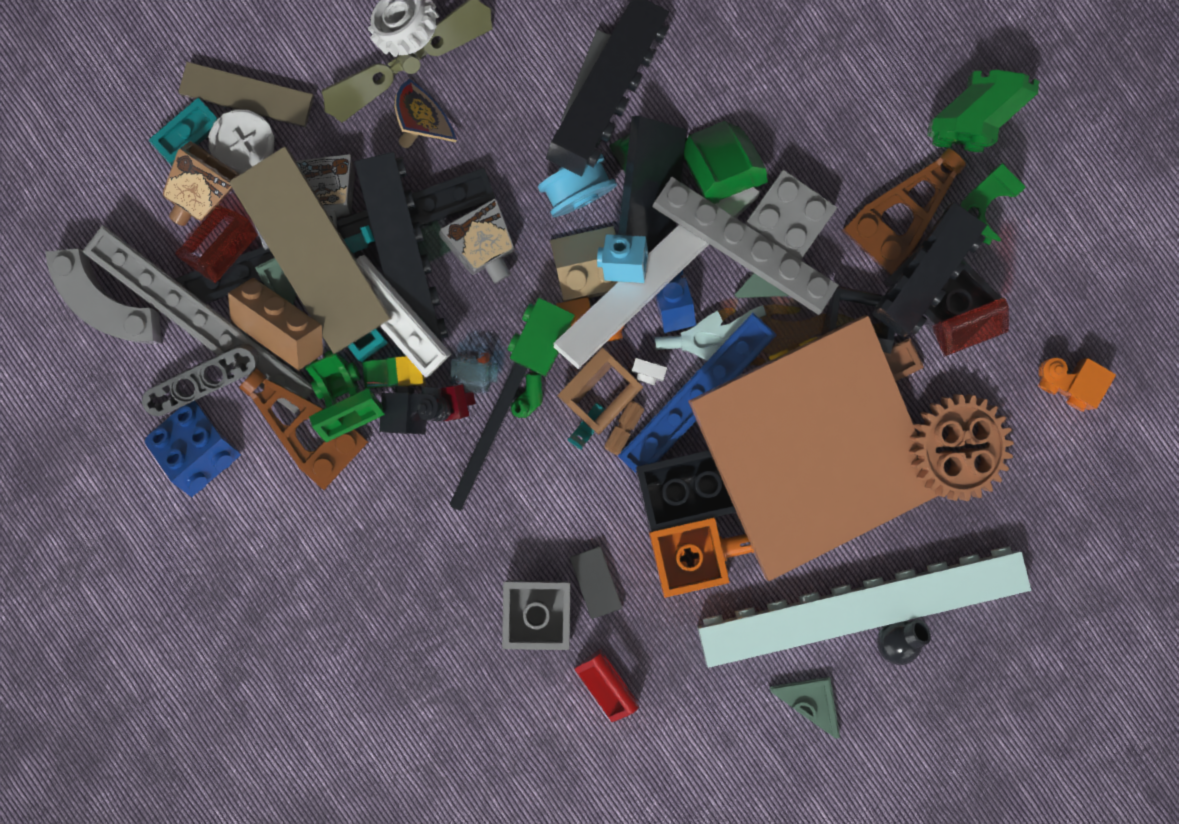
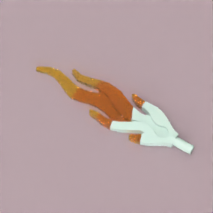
(709, 336)

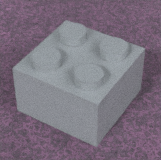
(791, 215)
(536, 615)

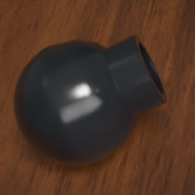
(902, 641)

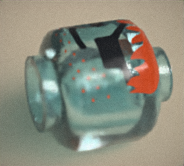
(474, 371)

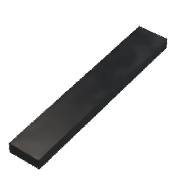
(488, 437)

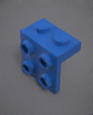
(190, 449)

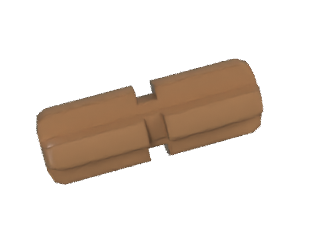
(626, 422)

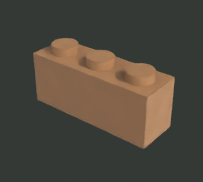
(275, 323)

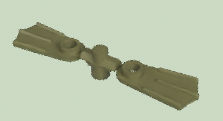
(359, 89)

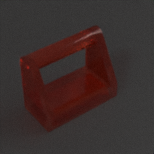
(224, 249)
(972, 327)

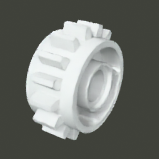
(402, 25)

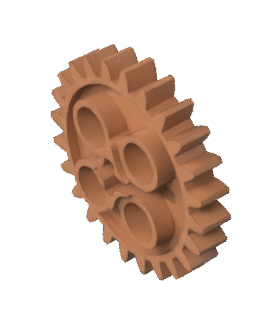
(960, 416)

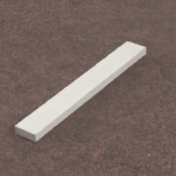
(628, 298)

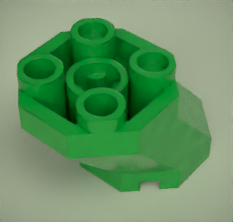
(982, 109)

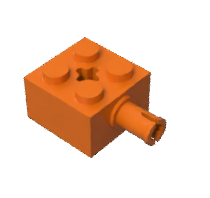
(708, 566)

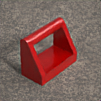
(607, 686)

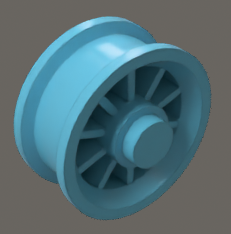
(571, 192)

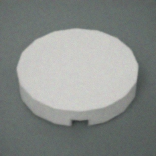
(241, 139)

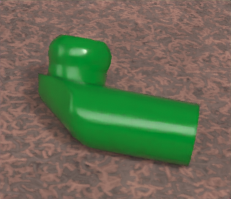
(530, 398)

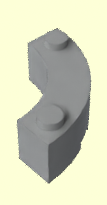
(87, 299)

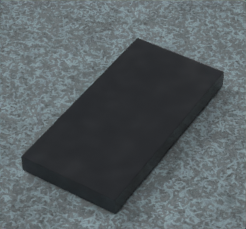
(652, 159)

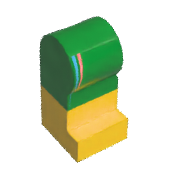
(391, 373)

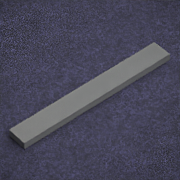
(187, 309)

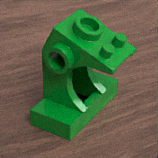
(998, 183)
(333, 378)

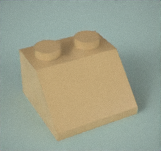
(577, 264)

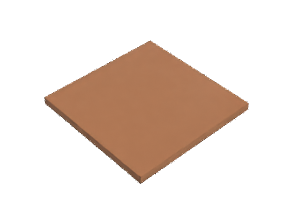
(813, 447)

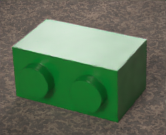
(535, 344)

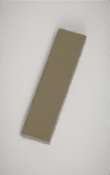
(246, 93)

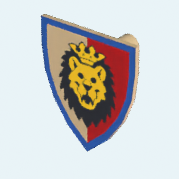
(420, 115)

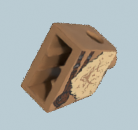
(196, 184)

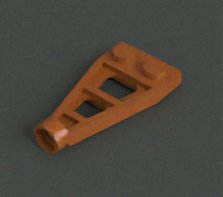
(880, 240)
(329, 458)

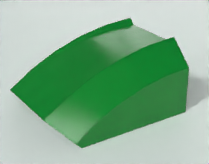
(723, 161)

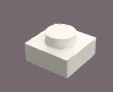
(648, 372)

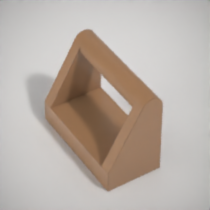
(586, 380)

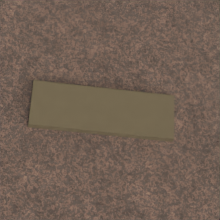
(310, 249)

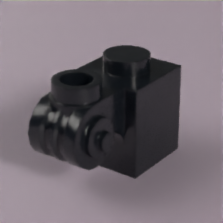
(409, 411)

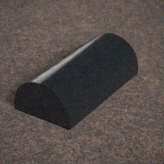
(682, 491)

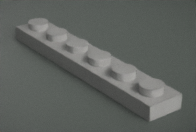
(745, 245)

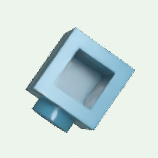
(623, 258)

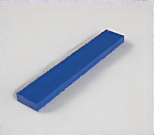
(677, 414)

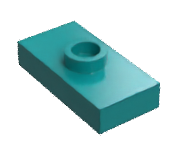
(189, 125)

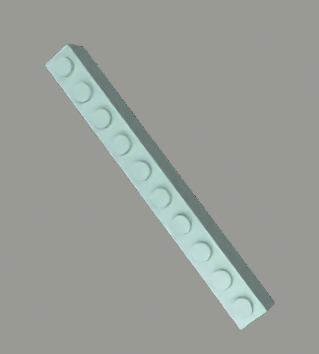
(863, 607)

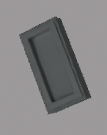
(595, 582)

